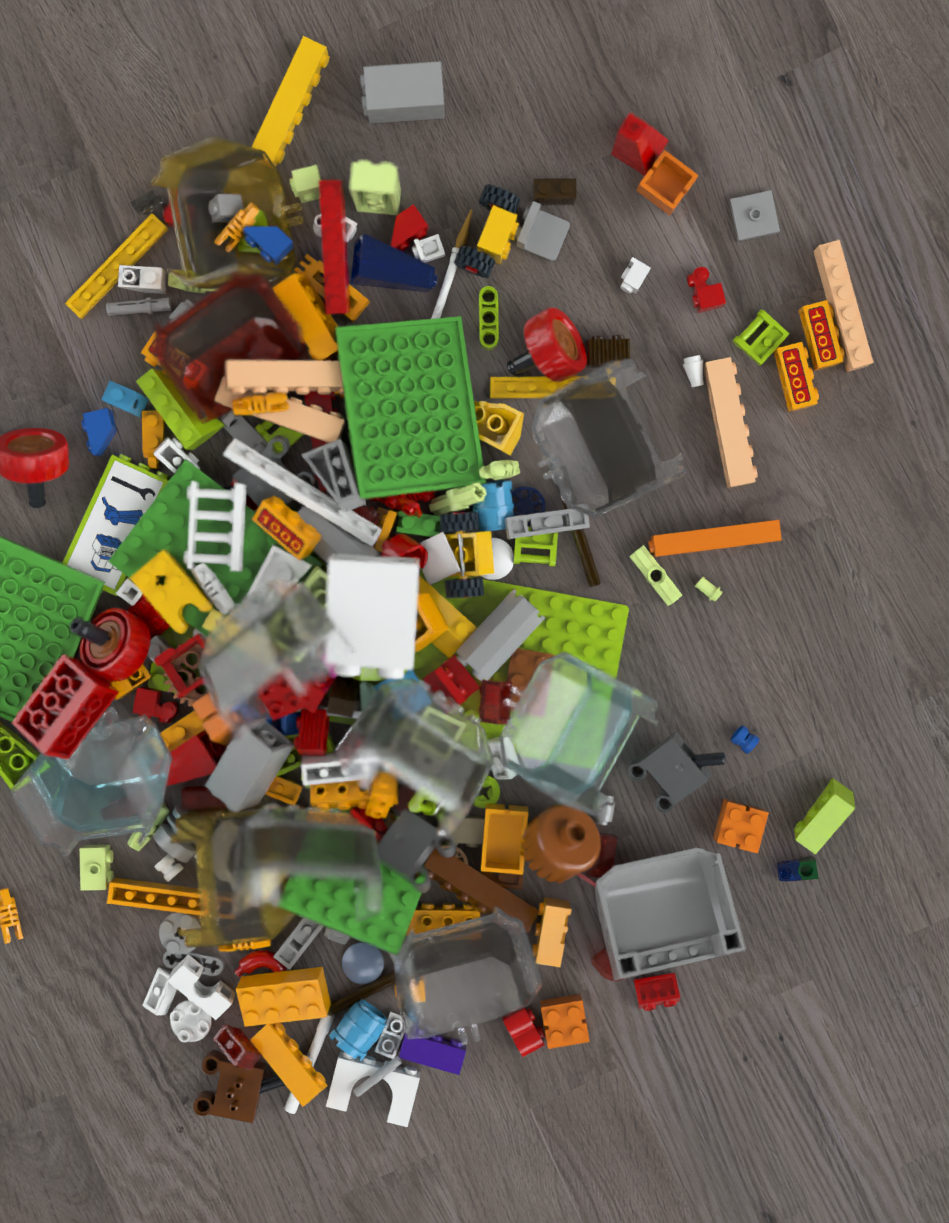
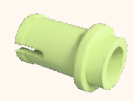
(708, 589)

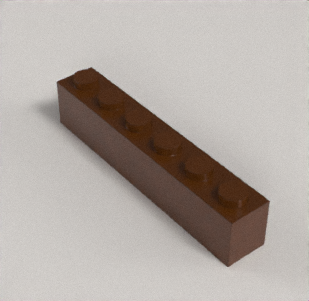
(477, 889)

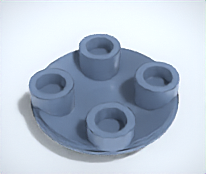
(362, 963)

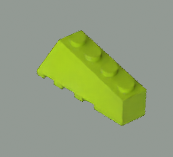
(176, 411)

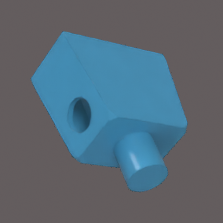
(124, 399)

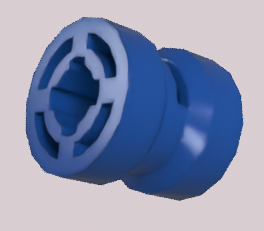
(744, 739)

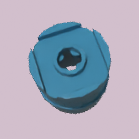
(496, 505)
(359, 1029)

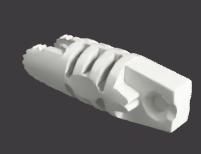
(213, 588)

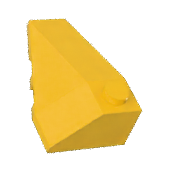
(498, 425)
(459, 626)

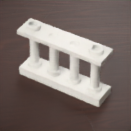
(235, 516)

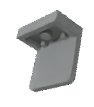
(541, 233)

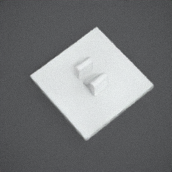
(440, 559)

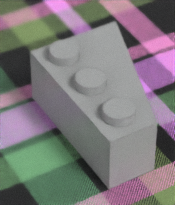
(337, 472)

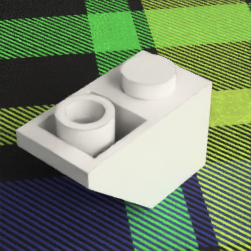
(142, 279)

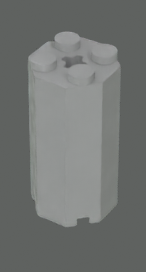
(334, 538)
(499, 635)

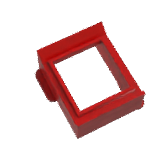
(171, 654)

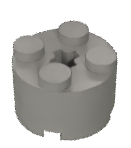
(169, 931)

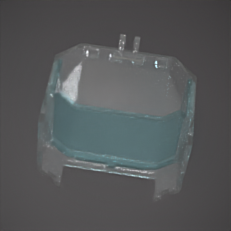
(571, 730)
(104, 788)

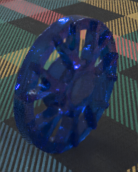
(526, 505)

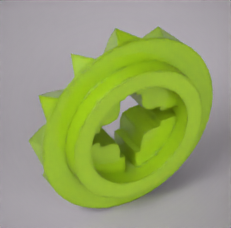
(493, 793)

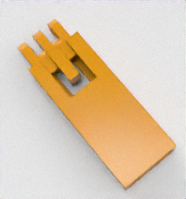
(314, 269)

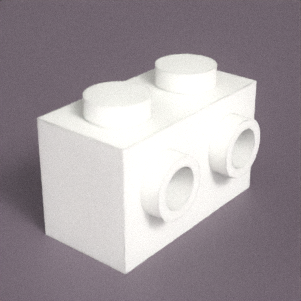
(172, 455)

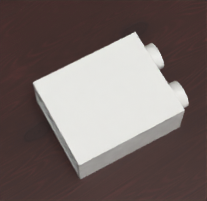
(375, 611)

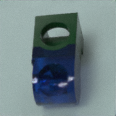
(798, 869)

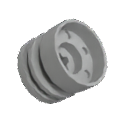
(163, 836)

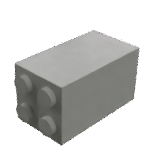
(403, 92)
(249, 767)

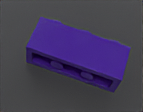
(434, 1052)

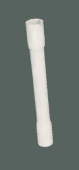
(322, 1030)

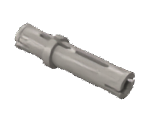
(140, 306)

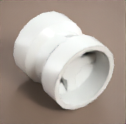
(168, 867)

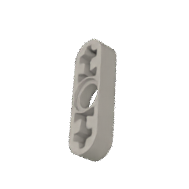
(200, 955)

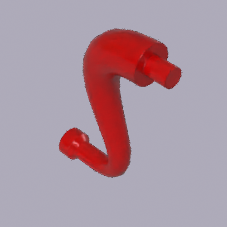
(259, 959)

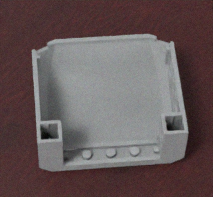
(667, 912)

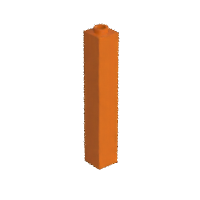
(715, 538)

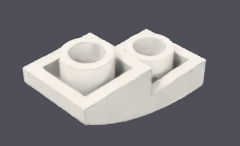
(391, 1036)

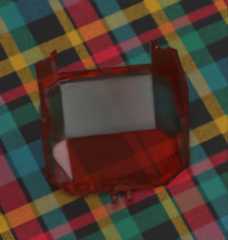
(220, 329)

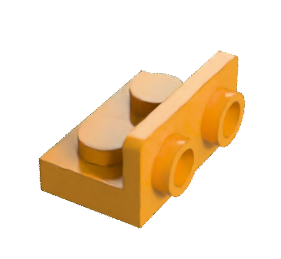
(387, 522)

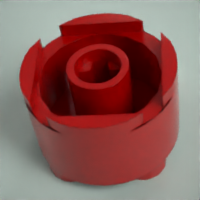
(405, 547)

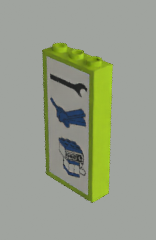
(113, 512)

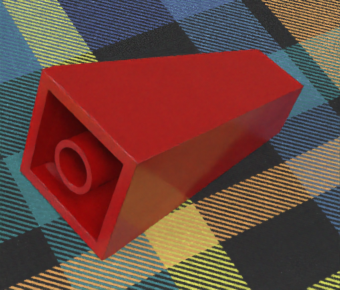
(638, 144)
(195, 758)

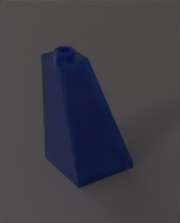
(387, 267)

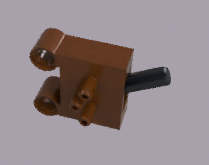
(236, 1091)

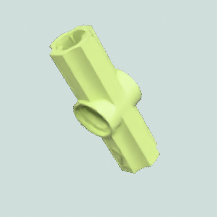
(457, 499)
(664, 587)

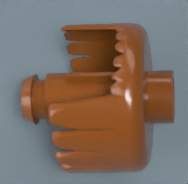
(561, 843)

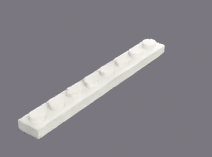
(302, 492)

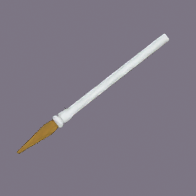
(461, 241)

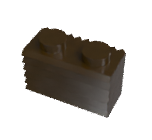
(554, 191)
(604, 351)
(345, 696)

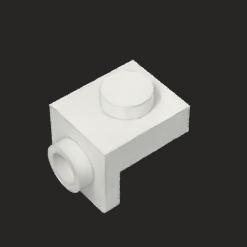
(428, 249)

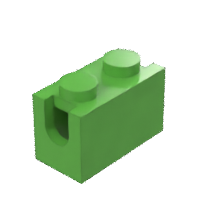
(421, 526)

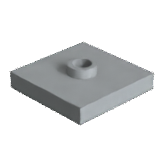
(754, 216)

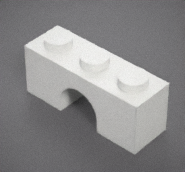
(212, 999)

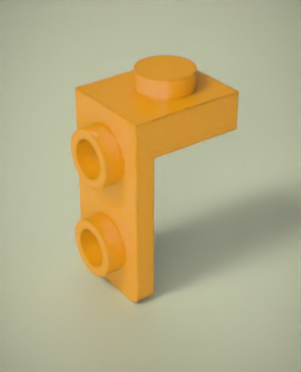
(382, 795)

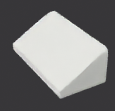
(498, 770)
(160, 993)

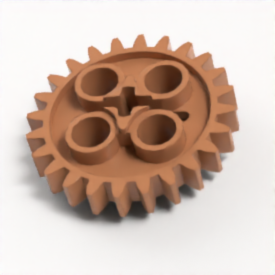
(184, 658)

